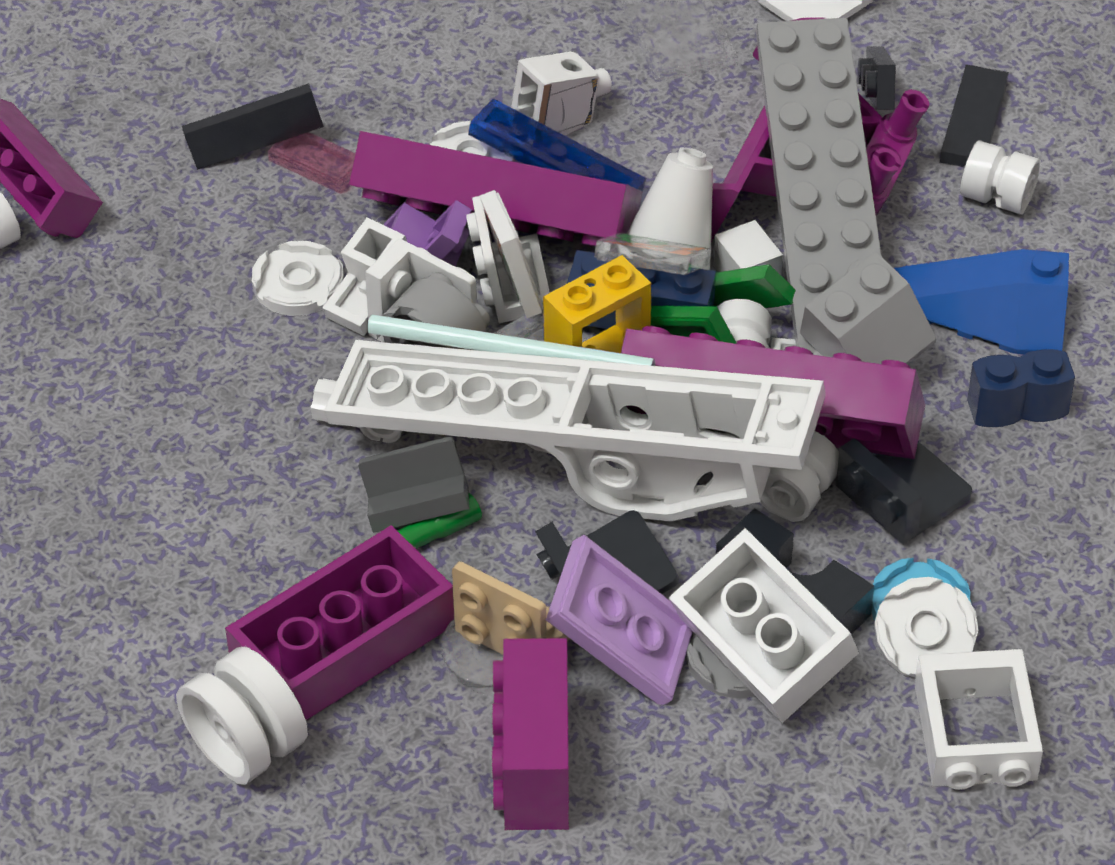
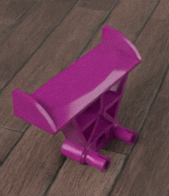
(886, 141)

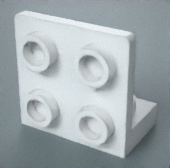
(403, 266)

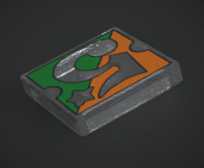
(653, 253)

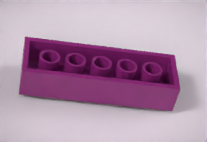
(531, 194)
(862, 399)

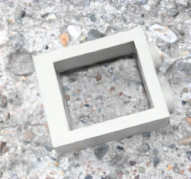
(977, 676)

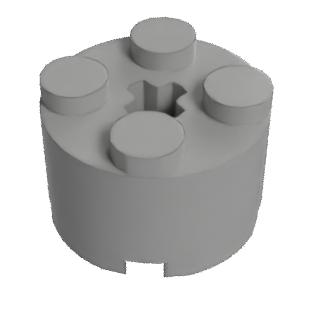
(439, 303)

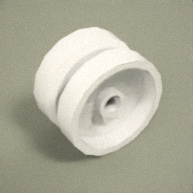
(242, 715)

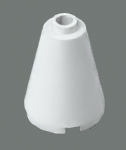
(679, 202)

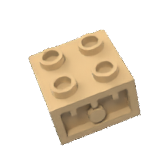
(495, 611)

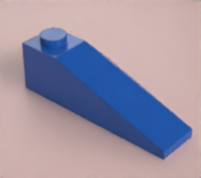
(999, 297)

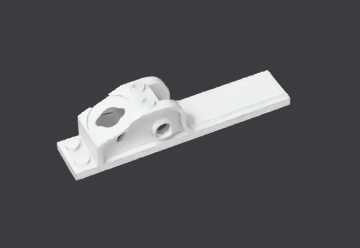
(544, 404)

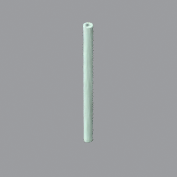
(491, 342)

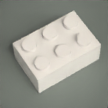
(764, 625)

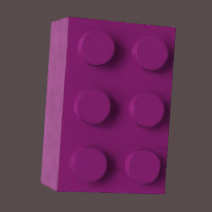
(531, 734)

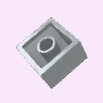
(868, 316)

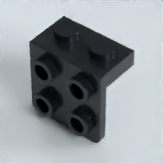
(899, 491)
(623, 538)

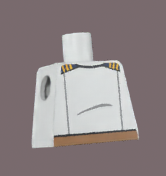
(559, 90)

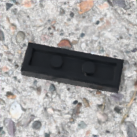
(973, 113)
(252, 126)

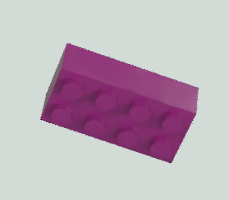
(349, 620)

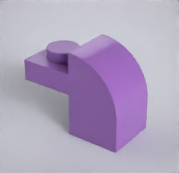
(440, 237)

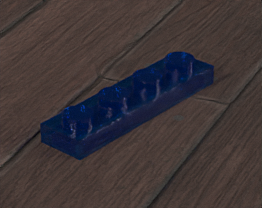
(544, 147)

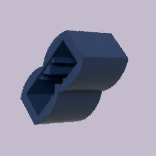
(1018, 388)

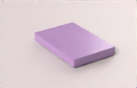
(620, 620)

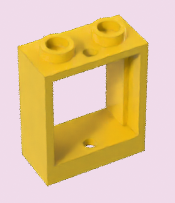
(576, 305)

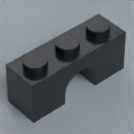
(835, 587)

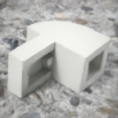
(349, 300)

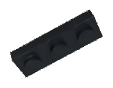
(877, 77)

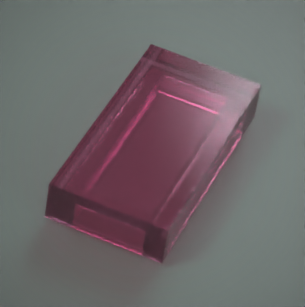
(315, 160)

